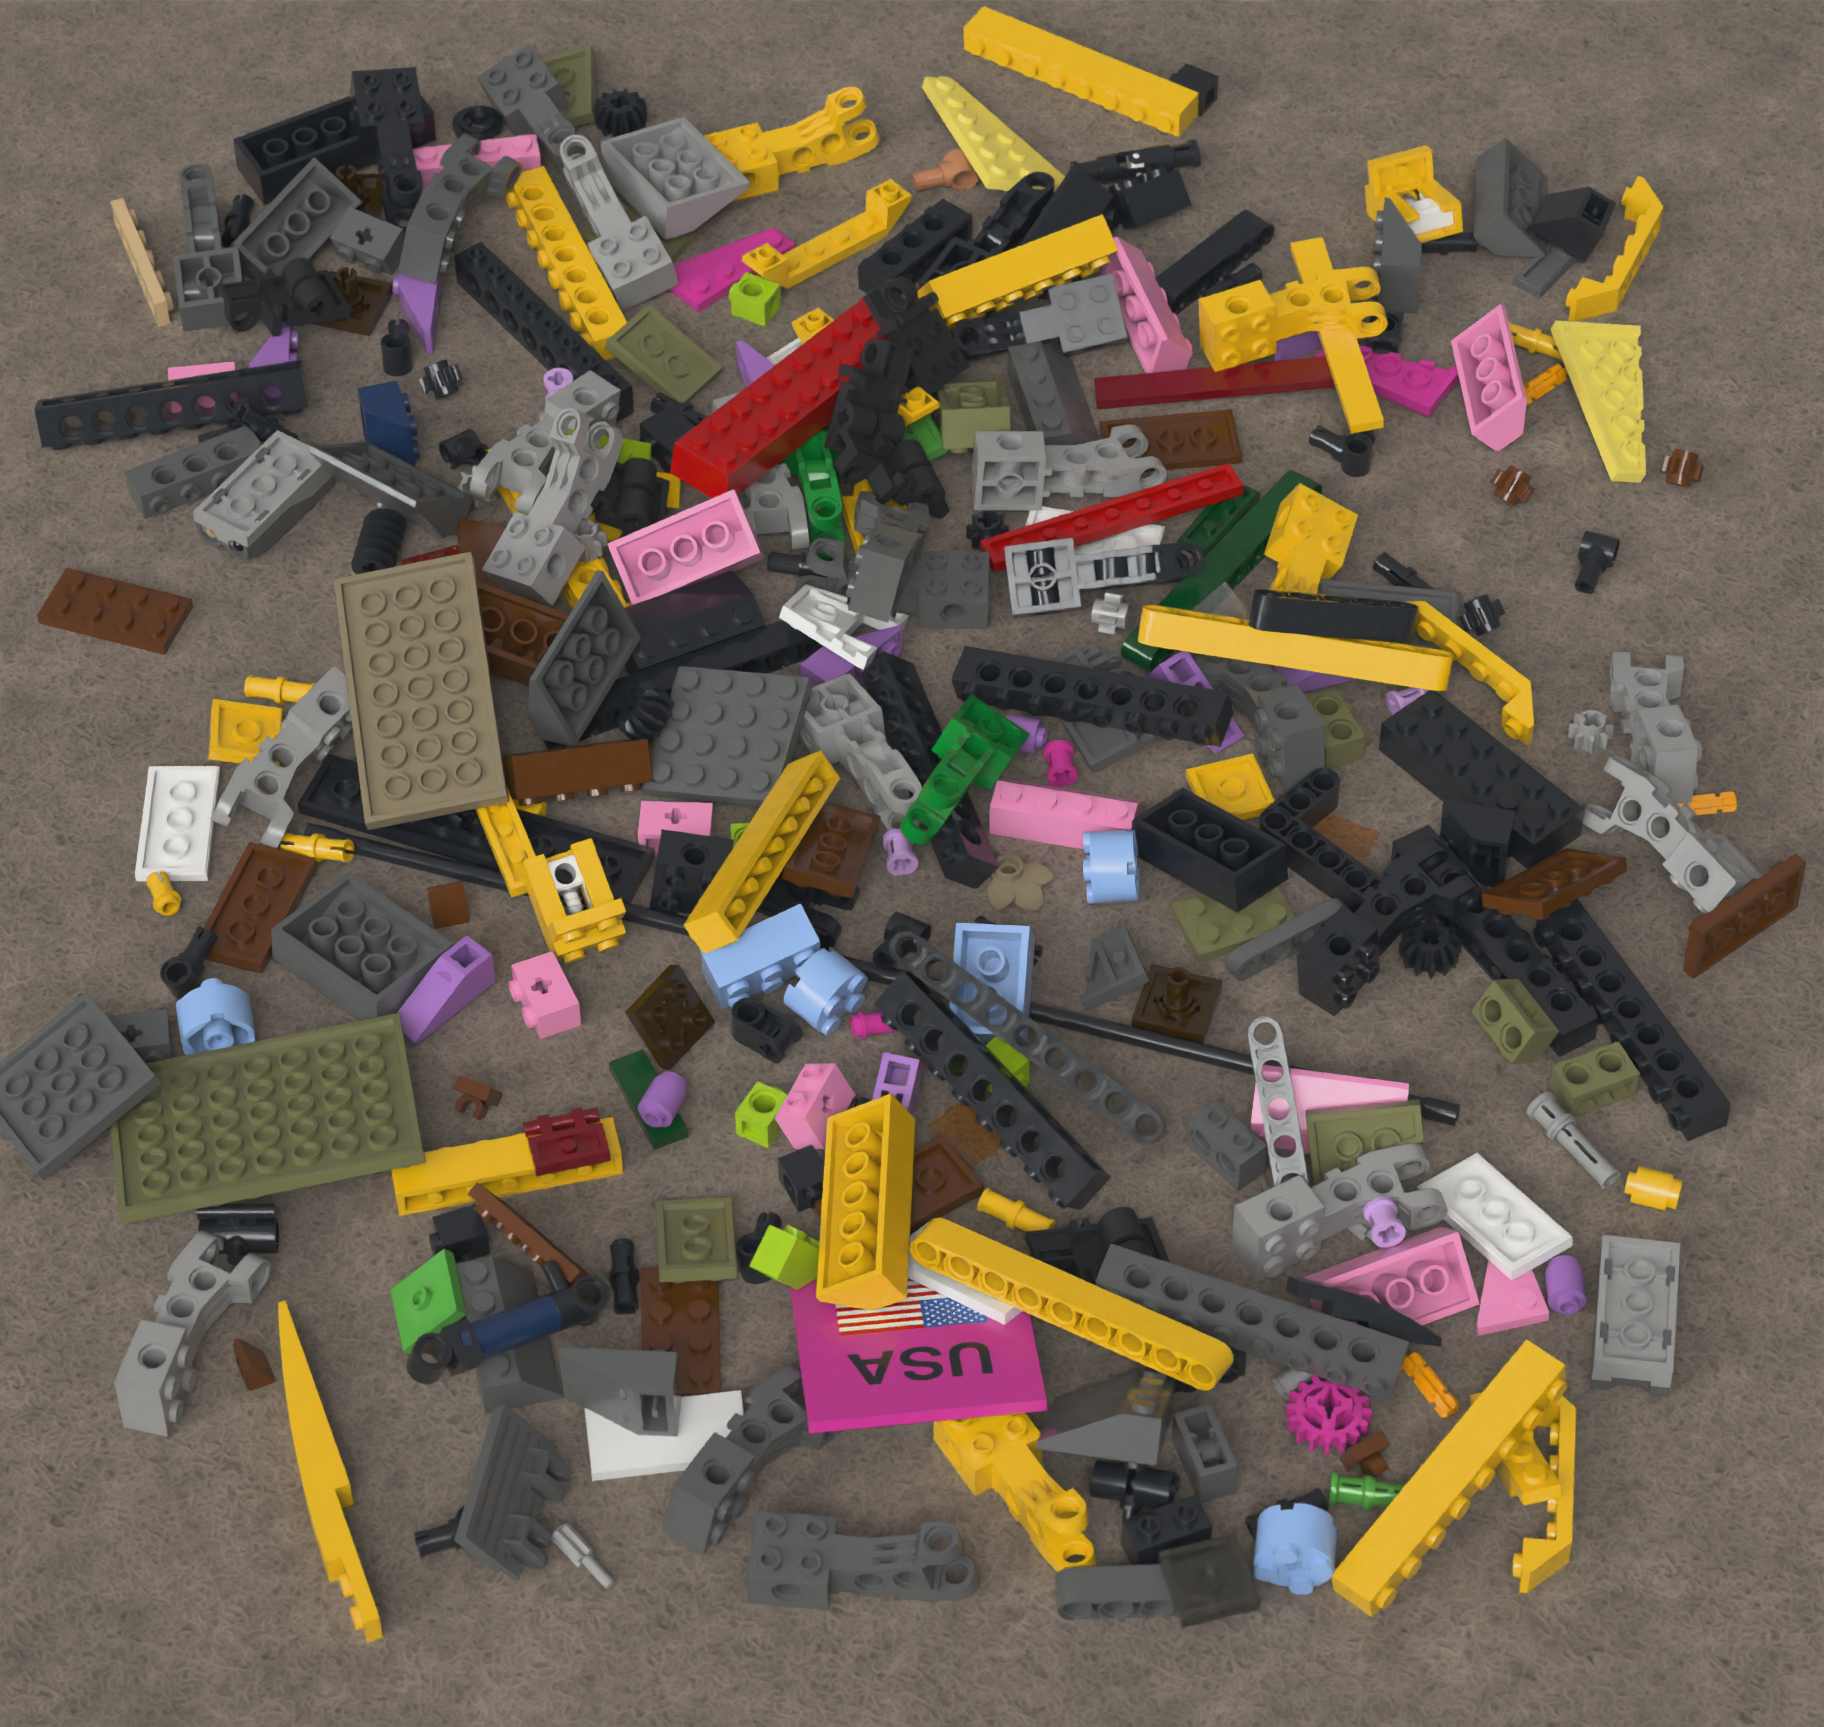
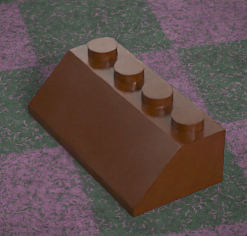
(516, 632)
(577, 769)

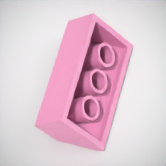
(520, 148)
(1145, 312)
(1491, 380)
(687, 548)
(1056, 812)
(1321, 1091)
(1417, 1277)

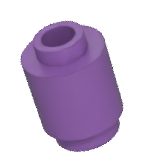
(1037, 736)
(663, 1099)
(1565, 1285)

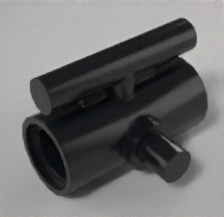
(242, 1228)
(1133, 1485)

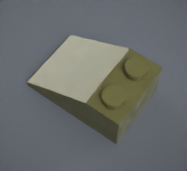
(971, 408)

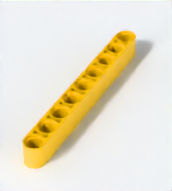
(1330, 655)
(1072, 1304)

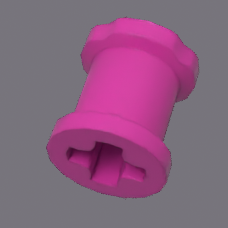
(1059, 759)

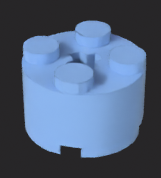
(1111, 866)
(826, 990)
(214, 1017)
(1295, 1547)

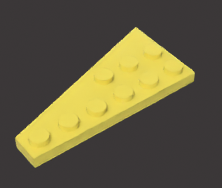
(987, 142)
(1609, 386)

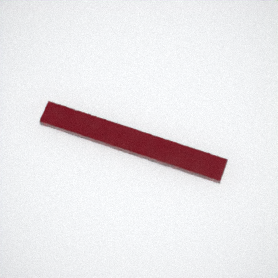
(1208, 384)

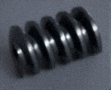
(379, 541)

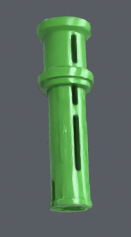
(1361, 1491)

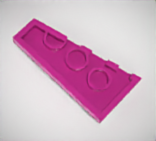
(712, 274)
(1406, 382)

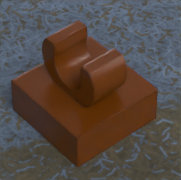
(476, 1093)
(1367, 1455)

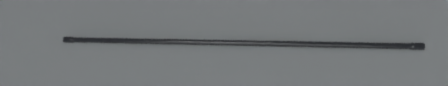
(1431, 1108)

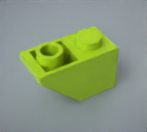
(787, 1257)

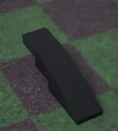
(1367, 1312)

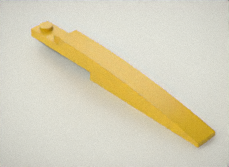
(324, 1480)

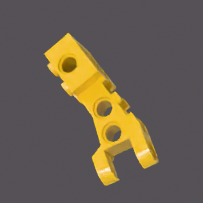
(800, 146)
(1248, 320)
(1308, 540)
(1004, 1456)

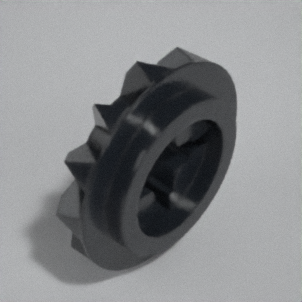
(480, 116)

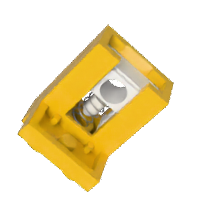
(1411, 186)
(581, 930)

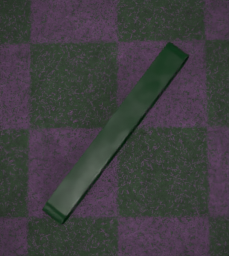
(1228, 561)

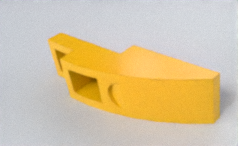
(1527, 1471)

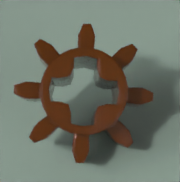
(1682, 468)
(1512, 485)

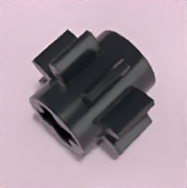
(441, 379)
(984, 526)
(1482, 614)

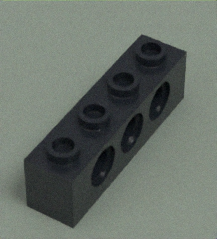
(916, 246)

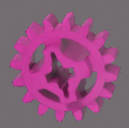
(1309, 1418)

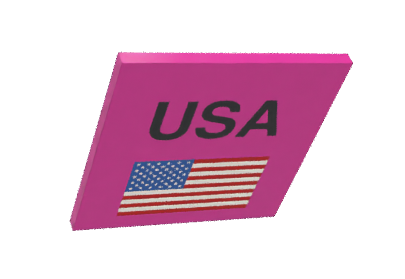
(911, 1362)

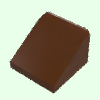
(448, 904)
(252, 1365)

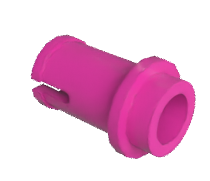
(868, 1024)

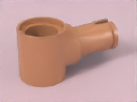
(952, 172)

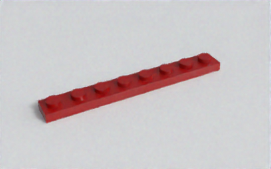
(1122, 512)

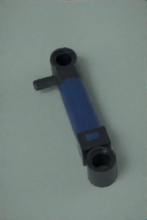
(465, 1344)

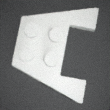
(828, 621)

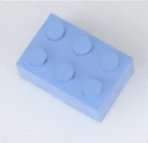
(760, 957)
(1002, 961)

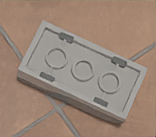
(263, 497)
(1635, 1314)

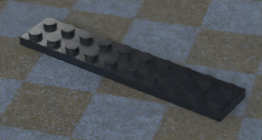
(337, 798)

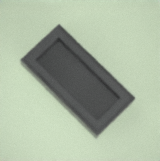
(1544, 272)

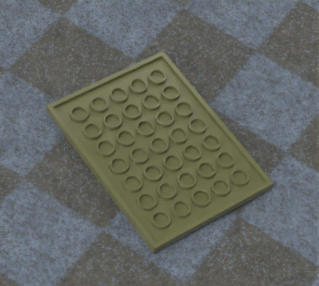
(268, 1119)

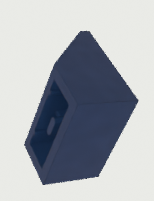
(387, 422)

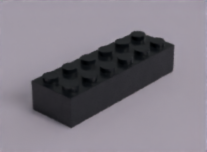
(280, 151)
(1469, 765)

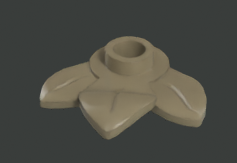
(1020, 887)

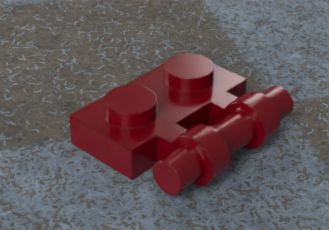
(566, 1148)

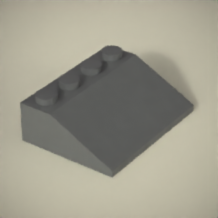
(395, 485)
(581, 664)
(357, 948)
(1113, 1418)

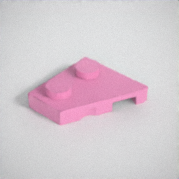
(1509, 1303)

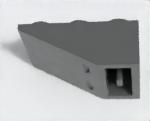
(1398, 261)
(625, 1386)

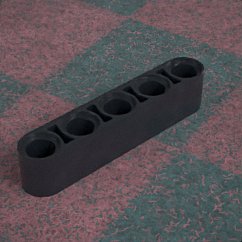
(1214, 259)
(1333, 616)

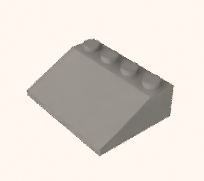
(671, 175)

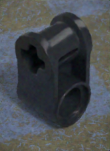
(763, 1029)

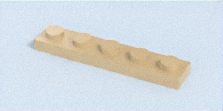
(142, 262)

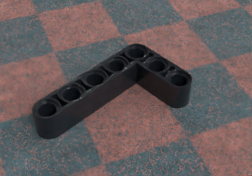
(1309, 852)

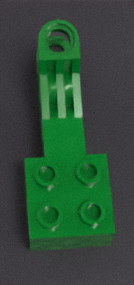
(819, 488)
(971, 750)

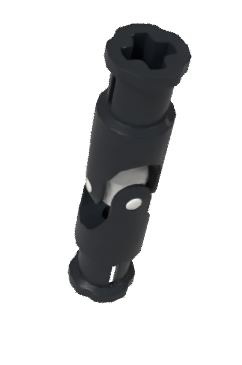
(1107, 168)

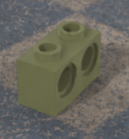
(1343, 735)
(1514, 1021)
(1594, 1079)

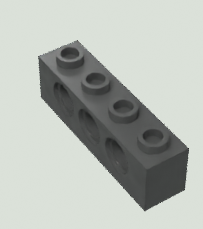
(189, 472)

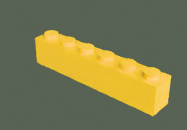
(496, 1164)

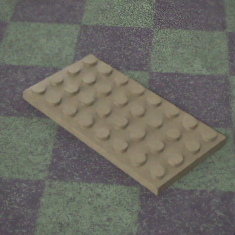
(420, 691)

